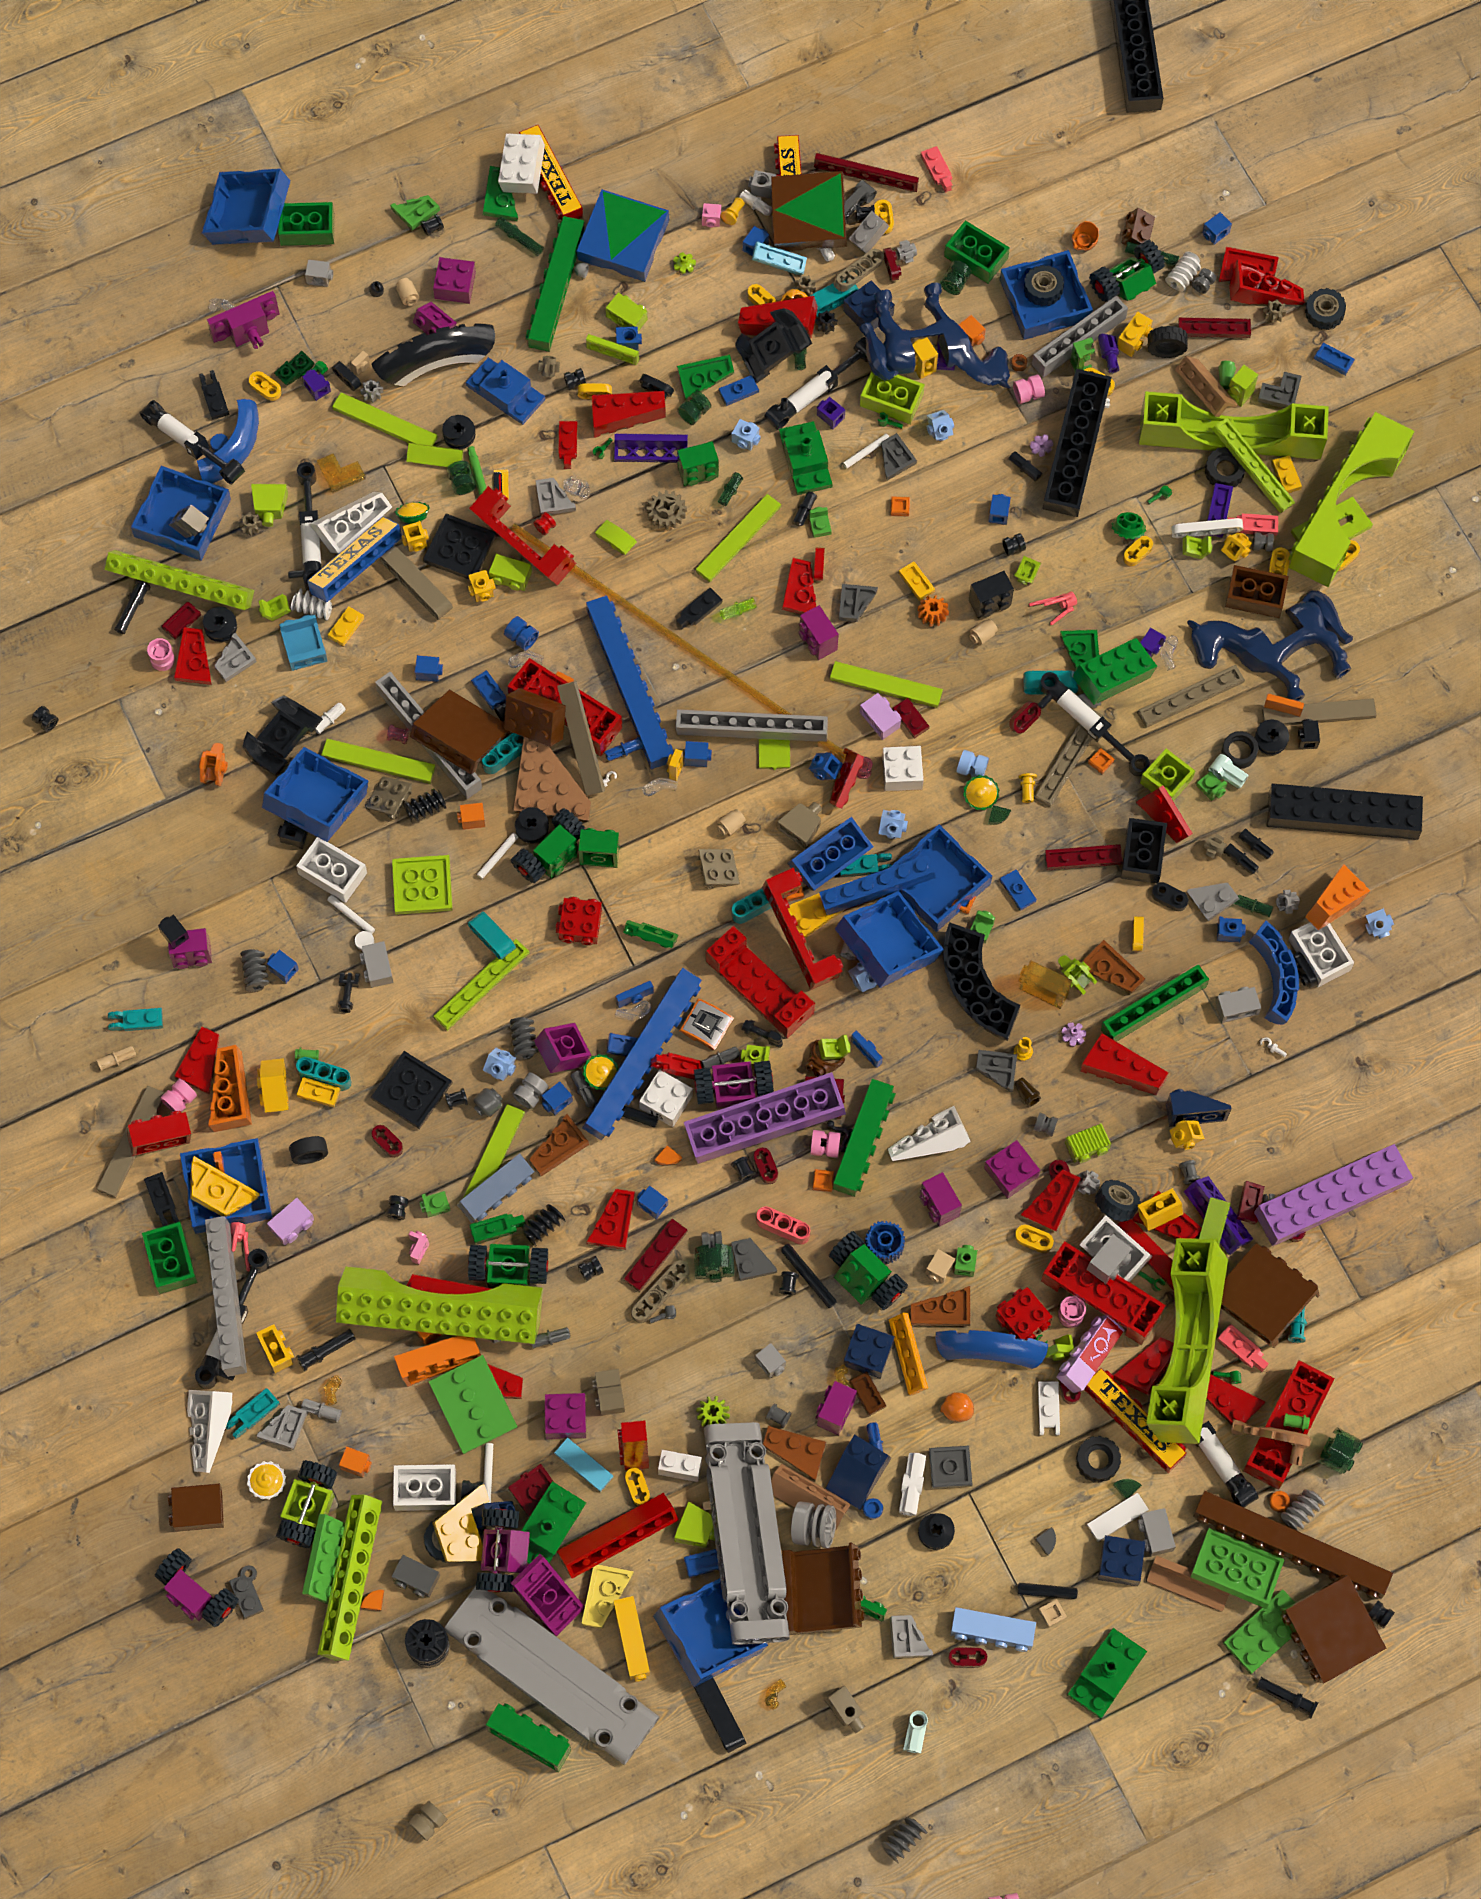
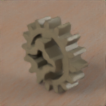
(668, 507)

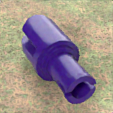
(1109, 351)

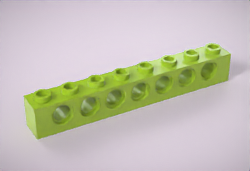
(179, 579)
(349, 1577)

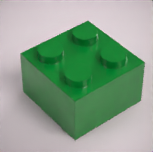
(698, 464)
(599, 848)

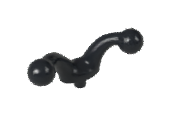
(830, 1124)

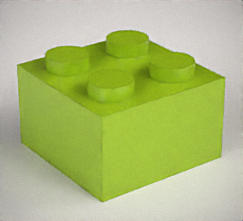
(1170, 772)

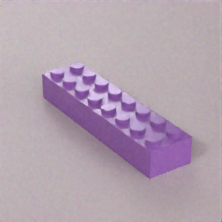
(764, 1118)
(1333, 1195)

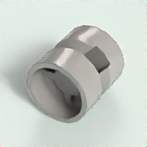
(530, 1090)

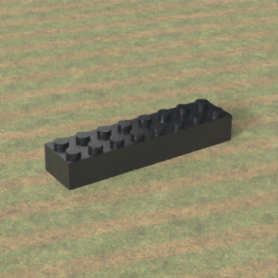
(1137, 55)
(1076, 443)
(1345, 811)

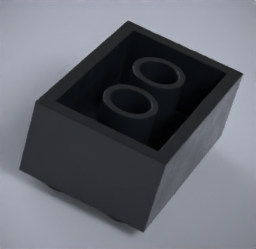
(1143, 850)

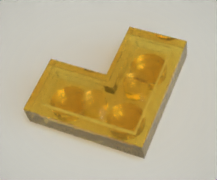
(338, 477)

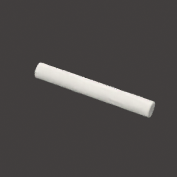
(861, 454)
(498, 854)
(350, 914)
(488, 1468)

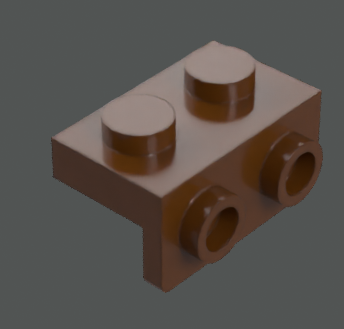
(1137, 227)

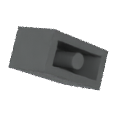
(415, 1576)

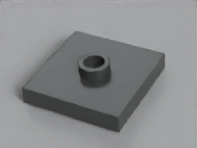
(950, 1467)

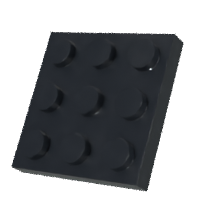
(459, 546)
(411, 1090)

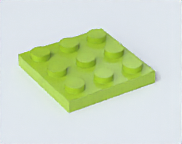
(422, 884)

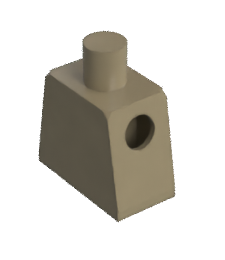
(801, 823)
(838, 1702)

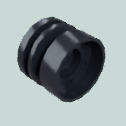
(437, 1648)

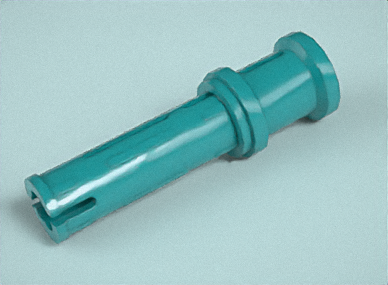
(1297, 1328)

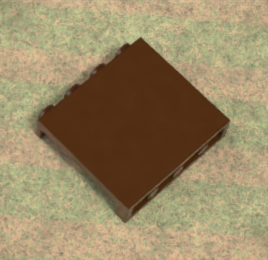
(458, 731)
(1266, 1294)
(823, 1589)
(1333, 1630)

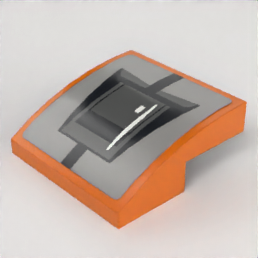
(706, 1024)

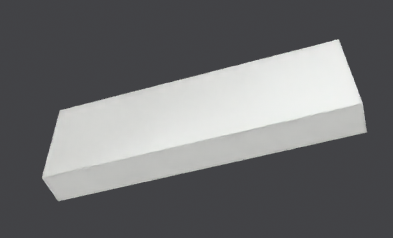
(1117, 1517)

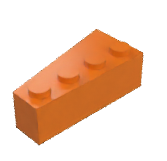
(1338, 898)
(230, 1094)
(436, 1358)

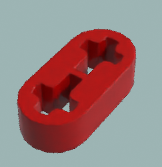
(819, 564)

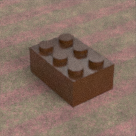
(1256, 591)
(534, 717)

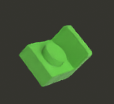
(819, 522)
(1212, 786)
(983, 923)
(434, 1204)

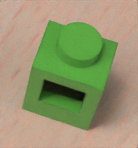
(963, 1267)

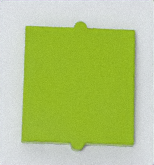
(774, 753)

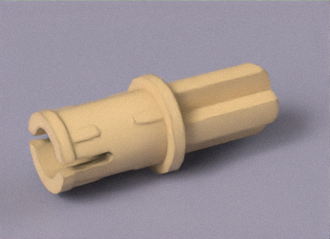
(116, 1058)

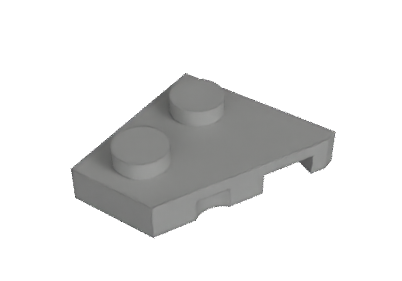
(552, 498)
(234, 659)
(1213, 898)
(907, 1639)

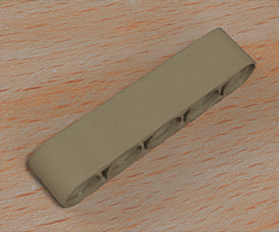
(416, 582)

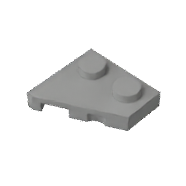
(285, 1428)

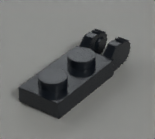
(214, 397)
(161, 1197)

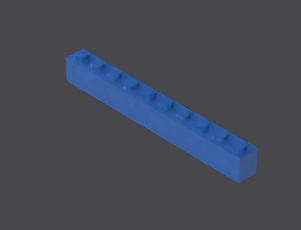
(628, 681)
(639, 1057)

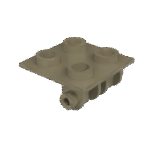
(390, 796)
(718, 867)

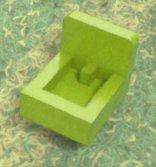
(1197, 547)
(1027, 570)
(274, 608)
(834, 1048)
(1061, 1349)

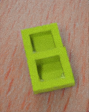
(617, 537)

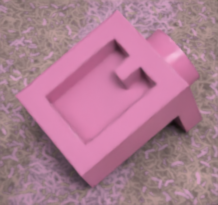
(711, 215)
(418, 1250)

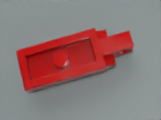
(568, 442)
(676, 1064)

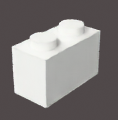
(679, 1465)

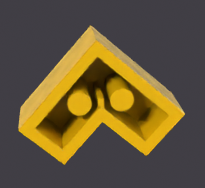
(273, 1084)

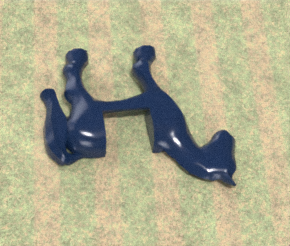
(898, 352)
(1316, 623)

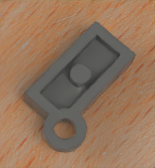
(246, 1593)

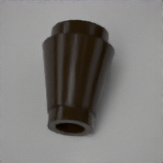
(1027, 1092)

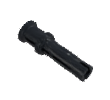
(135, 597)
(317, 1354)
(1296, 1702)

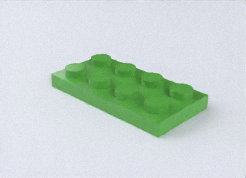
(323, 1558)
(1261, 1634)

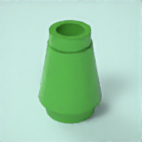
(1226, 373)

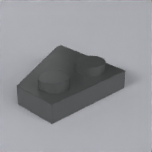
(896, 456)
(855, 601)
(998, 1067)
(751, 1260)

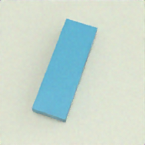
(779, 258)
(583, 1464)

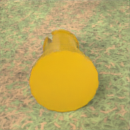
(731, 214)
(1027, 787)
(1023, 1049)

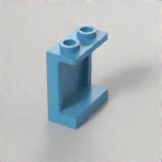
(303, 642)

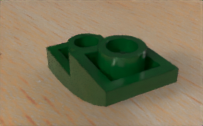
(293, 370)

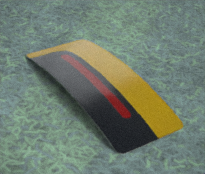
(501, 481)

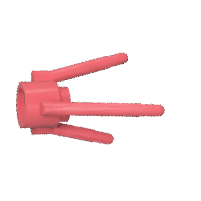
(1065, 601)
(238, 1233)

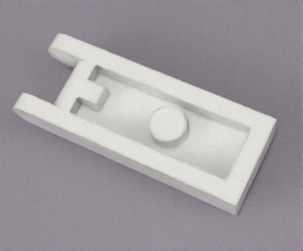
(1048, 1406)

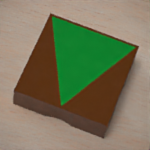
(809, 211)

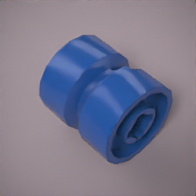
(521, 633)

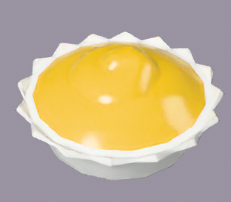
(266, 1480)

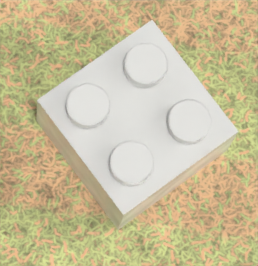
(902, 768)
(666, 1098)

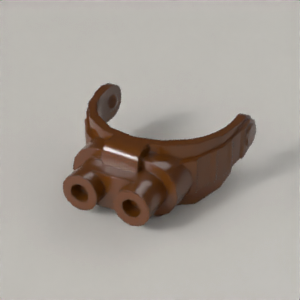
(819, 1066)

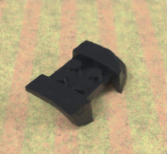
(773, 344)
(280, 734)

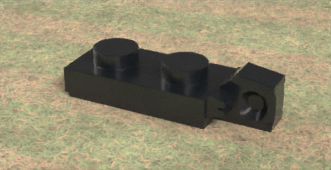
(699, 608)

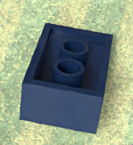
(1195, 1107)
(858, 1472)

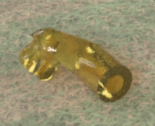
(839, 1374)
(330, 1389)
(772, 1694)

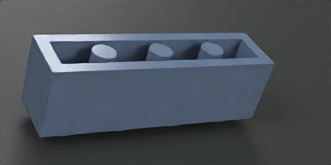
(495, 1188)

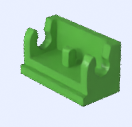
(1081, 353)

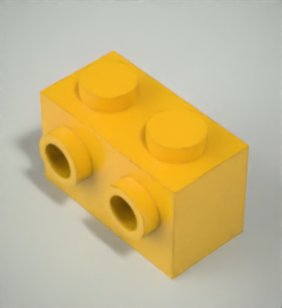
(1134, 334)
(925, 357)
(1160, 1209)
(274, 1348)

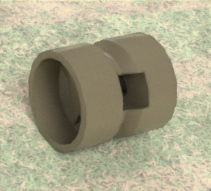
(427, 1820)

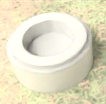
(363, 938)

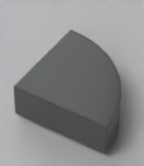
(1047, 1541)

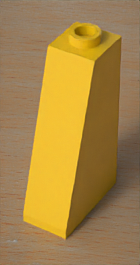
(631, 1638)

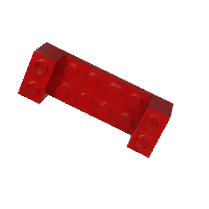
(491, 507)
(602, 721)
(776, 891)
(758, 983)
(1115, 1299)
(1300, 1397)

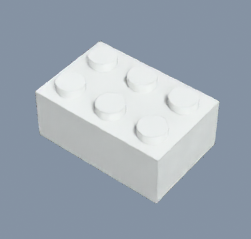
(521, 163)
(331, 869)
(1322, 951)
(1100, 1236)
(424, 1487)

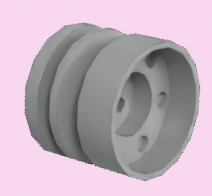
(813, 1524)

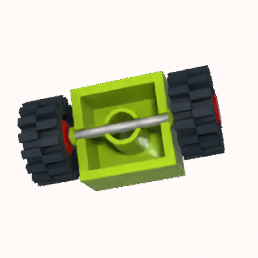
(305, 1504)

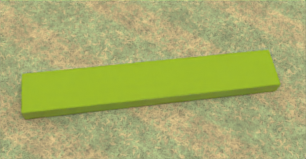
(383, 421)
(1253, 465)
(738, 538)
(886, 684)
(378, 761)
(480, 986)
(497, 1146)

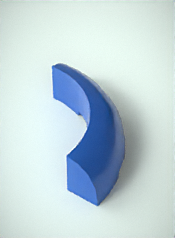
(238, 445)
(1282, 969)
(991, 1346)

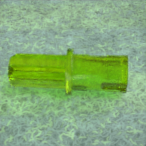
(737, 608)

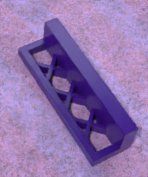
(648, 442)
(1200, 1198)

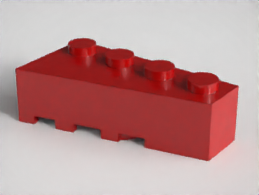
(757, 318)
(626, 410)
(1120, 1064)
(442, 1286)

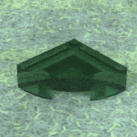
(998, 815)
(1127, 1487)

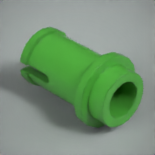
(299, 1053)
(1296, 1421)

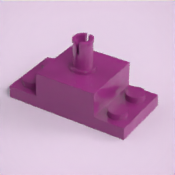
(245, 321)
(547, 1595)

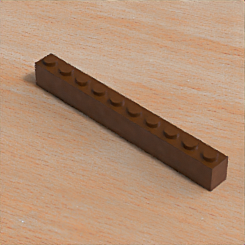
(1291, 1544)

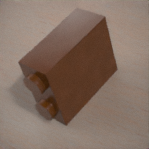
(196, 1507)

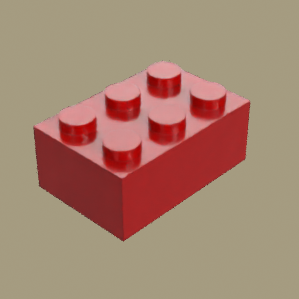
(158, 1133)

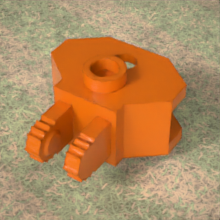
(213, 765)

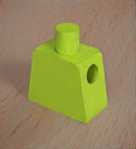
(269, 501)
(695, 1527)

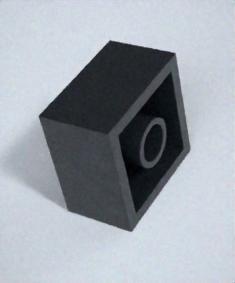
(991, 594)

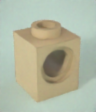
(940, 1266)

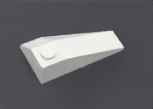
(939, 1136)
(209, 1419)

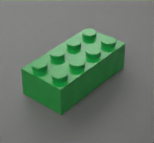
(1114, 671)
(528, 1737)

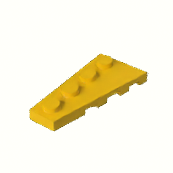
(811, 914)

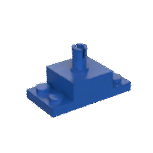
(506, 389)

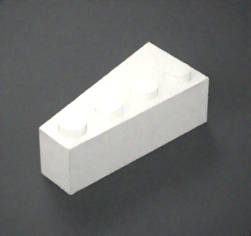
(349, 522)

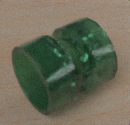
(956, 277)
(695, 406)
(461, 478)

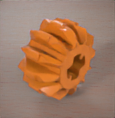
(939, 607)

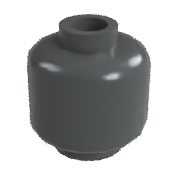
(487, 1102)

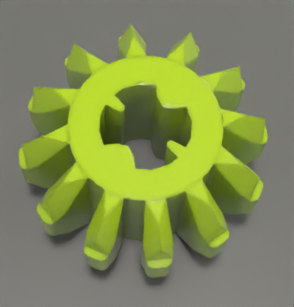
(705, 1409)

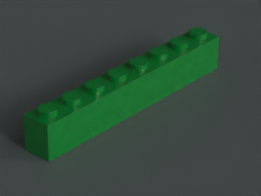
(556, 284)

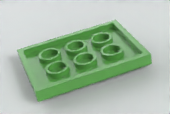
(473, 1404)
(1237, 1568)

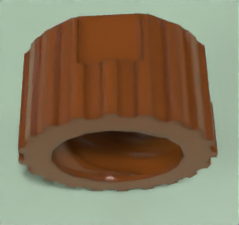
(1019, 357)

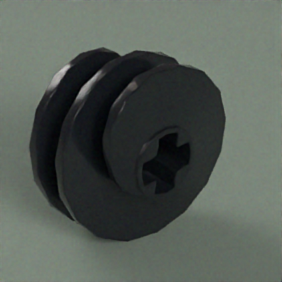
(457, 439)
(218, 616)
(1272, 728)
(531, 816)
(936, 1521)

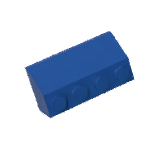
(831, 854)

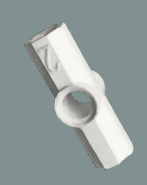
(912, 1484)

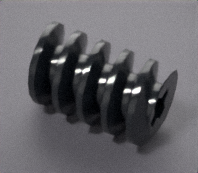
(424, 805)
(542, 1223)

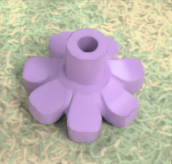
(1041, 445)
(1073, 1034)

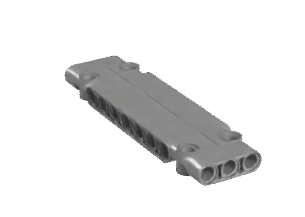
(746, 1533)
(552, 1674)

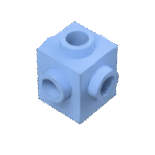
(940, 425)
(746, 435)
(892, 824)
(1379, 915)
(861, 978)
(500, 1064)

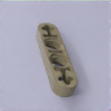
(859, 270)
(660, 1291)

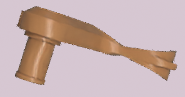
(1297, 1440)

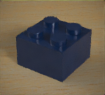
(861, 304)
(868, 1351)
(1121, 1560)

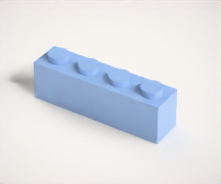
(993, 1629)

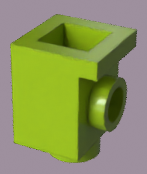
(763, 1053)

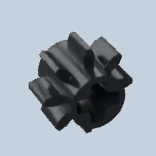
(826, 321)

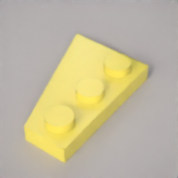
(604, 1587)

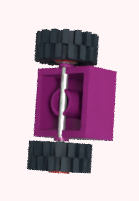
(733, 1083)
(502, 1550)
(192, 1598)

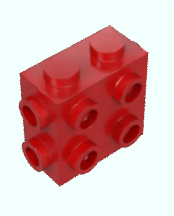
(579, 920)
(1023, 1315)

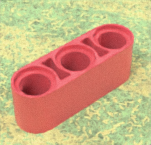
(777, 1217)

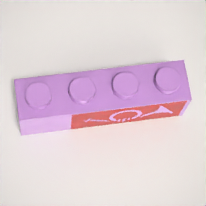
(1090, 1353)

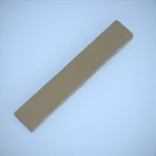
(1190, 696)
(1326, 712)
(581, 738)
(1064, 765)
(122, 1158)

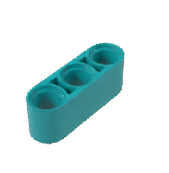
(831, 298)
(1032, 679)
(500, 759)
(750, 910)
(491, 935)
(317, 1067)

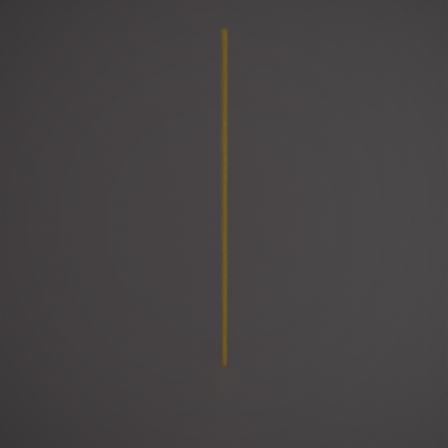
(672, 636)

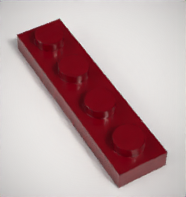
(1216, 327)
(1083, 857)
(655, 1255)

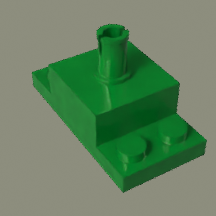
(806, 457)
(551, 1521)
(1107, 1673)

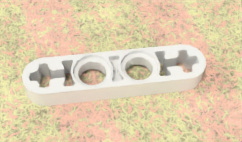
(1207, 528)

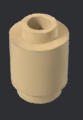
(407, 292)
(983, 632)
(731, 822)

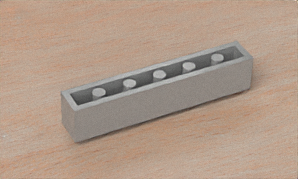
(1096, 323)

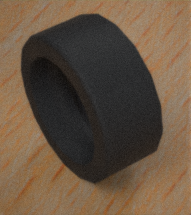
(1243, 737)
(308, 1150)

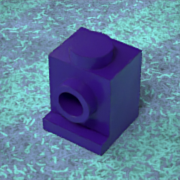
(316, 384)
(830, 406)
(1153, 641)

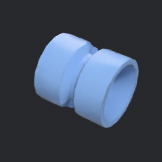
(971, 764)

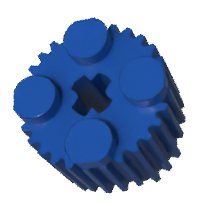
(885, 1232)

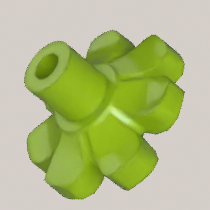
(684, 262)

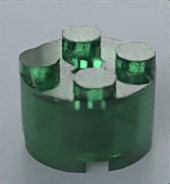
(713, 1262)
(1340, 1451)

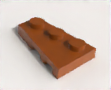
(1113, 968)
(561, 1145)
(945, 1310)
(798, 1450)

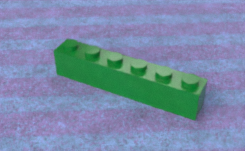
(1155, 1004)
(863, 1137)

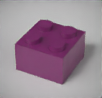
(454, 280)
(818, 632)
(193, 951)
(562, 1047)
(1012, 1169)
(940, 1199)
(837, 1406)
(565, 1416)

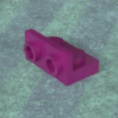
(431, 317)

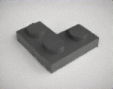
(1282, 395)

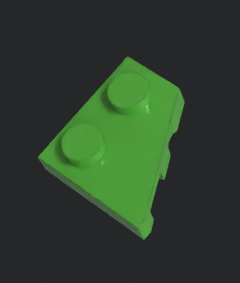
(416, 210)

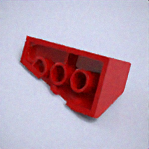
(1256, 286)

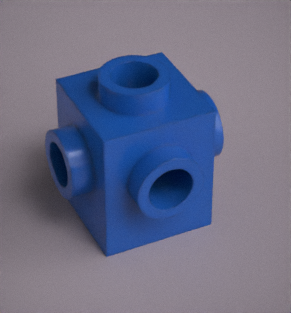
(825, 766)

